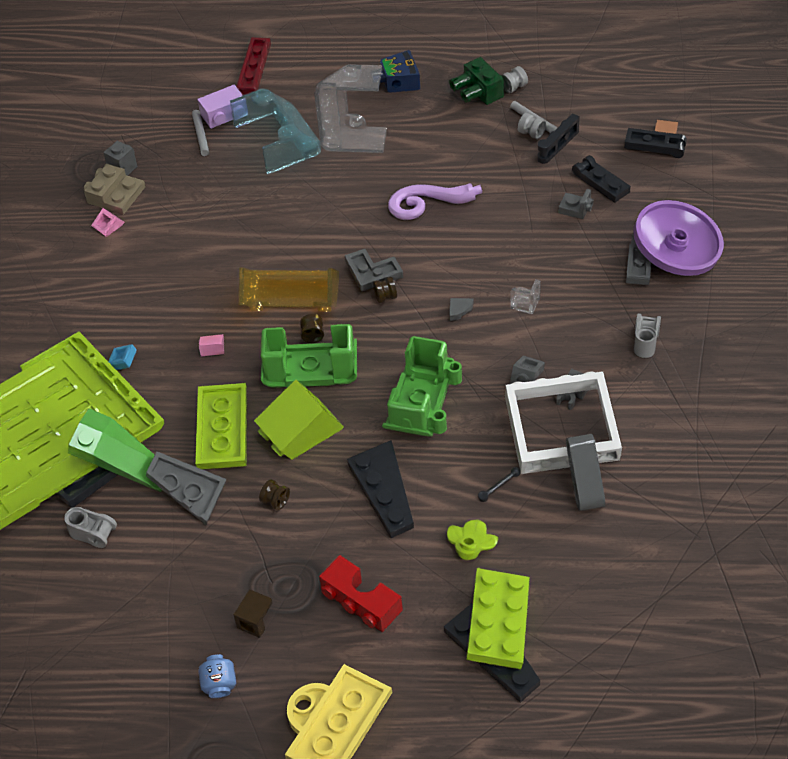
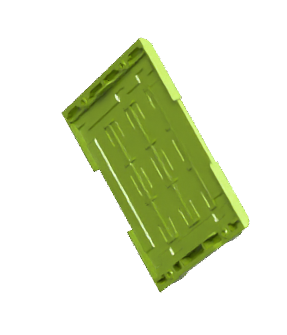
(42, 413)

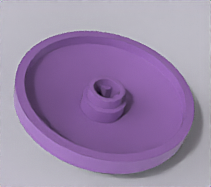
(678, 238)

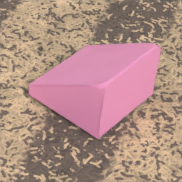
(107, 222)
(211, 345)

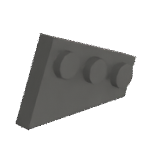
(187, 485)

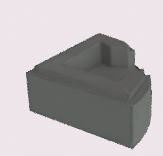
(460, 307)

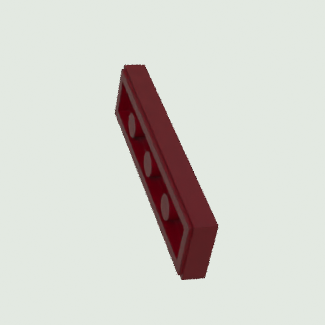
(253, 65)

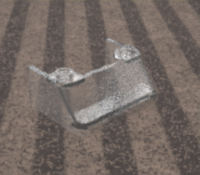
(337, 127)

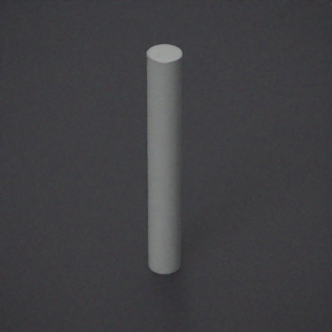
(521, 110)
(200, 133)

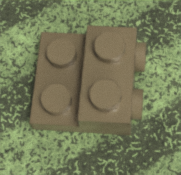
(113, 189)

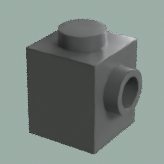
(121, 156)

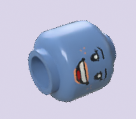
(217, 676)

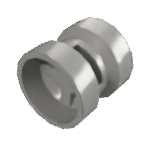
(515, 79)
(532, 126)

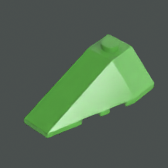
(110, 446)

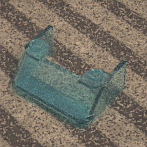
(296, 137)

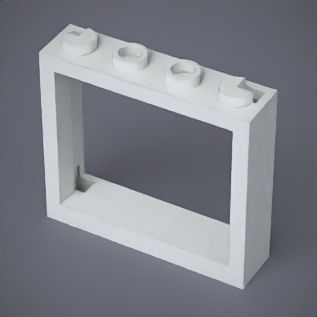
(558, 457)

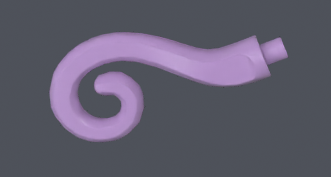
(454, 195)

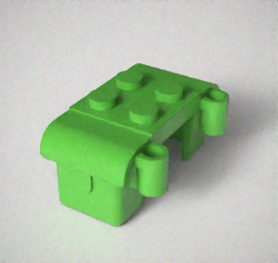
(308, 363)
(422, 388)

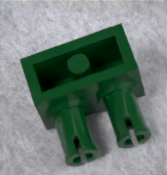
(481, 82)

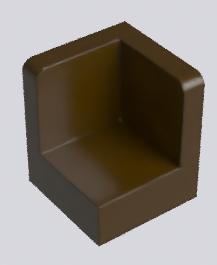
(251, 613)

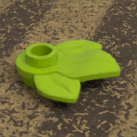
(471, 539)

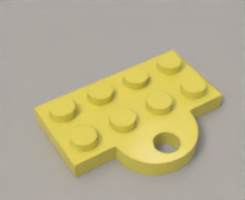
(337, 715)

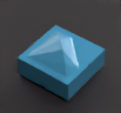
(122, 357)

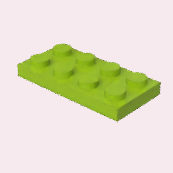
(221, 426)
(498, 619)

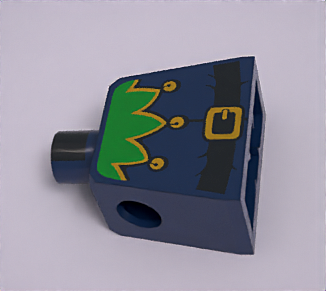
(400, 72)

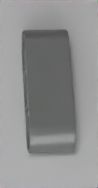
(585, 472)

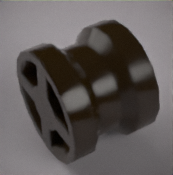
(385, 289)
(312, 328)
(274, 494)

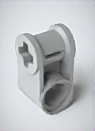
(646, 335)
(92, 527)

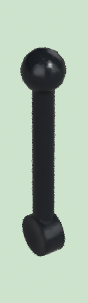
(483, 495)

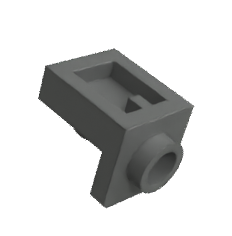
(576, 205)
(526, 370)

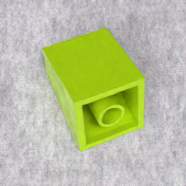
(296, 421)

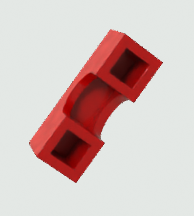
(375, 607)

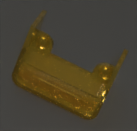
(288, 288)

